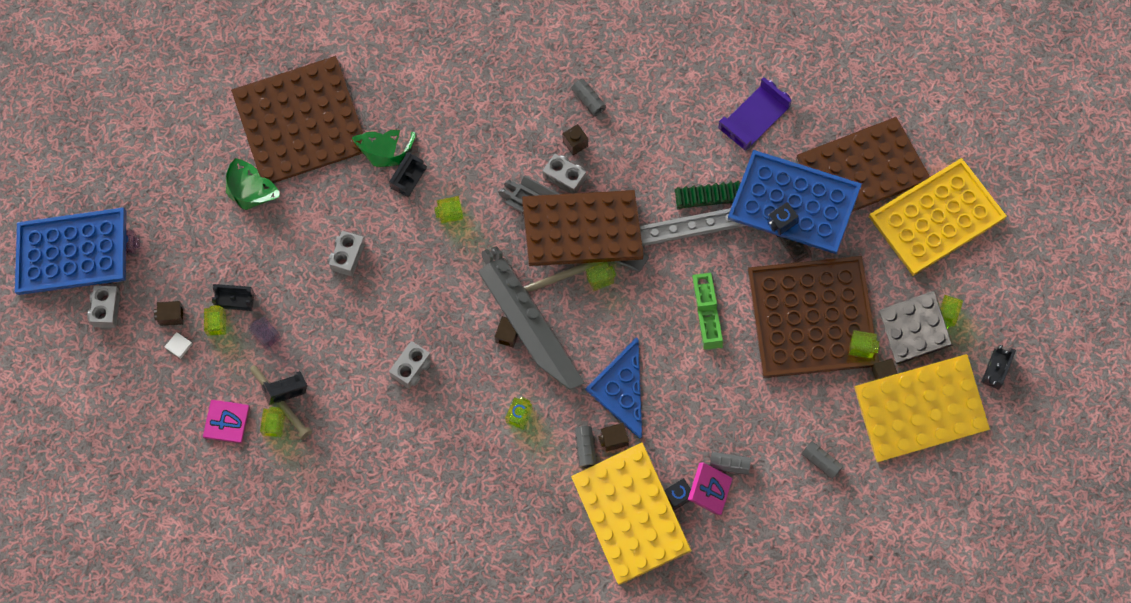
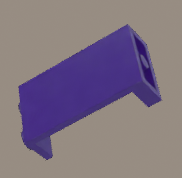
(755, 114)

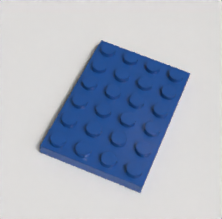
(817, 197)
(71, 251)

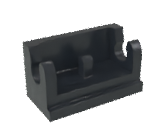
(407, 174)
(233, 297)
(998, 367)
(284, 388)

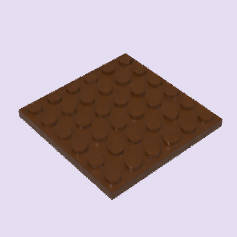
(299, 120)
(809, 315)

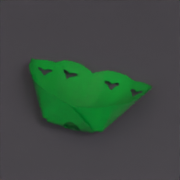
(382, 149)
(247, 189)

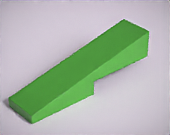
(706, 306)

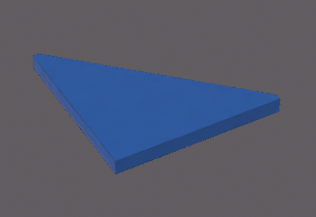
(619, 388)

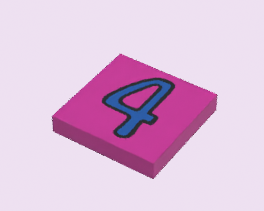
(226, 421)
(710, 488)

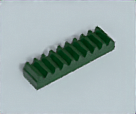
(706, 195)

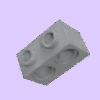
(561, 177)
(351, 254)
(109, 306)
(406, 363)

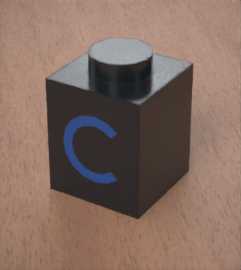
(783, 218)
(678, 494)

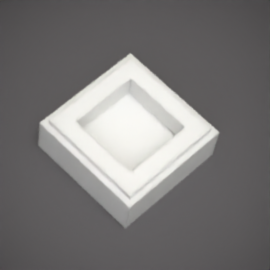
(178, 345)

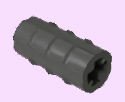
(588, 97)
(585, 446)
(822, 460)
(730, 463)

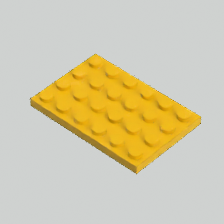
(937, 216)
(921, 408)
(631, 513)

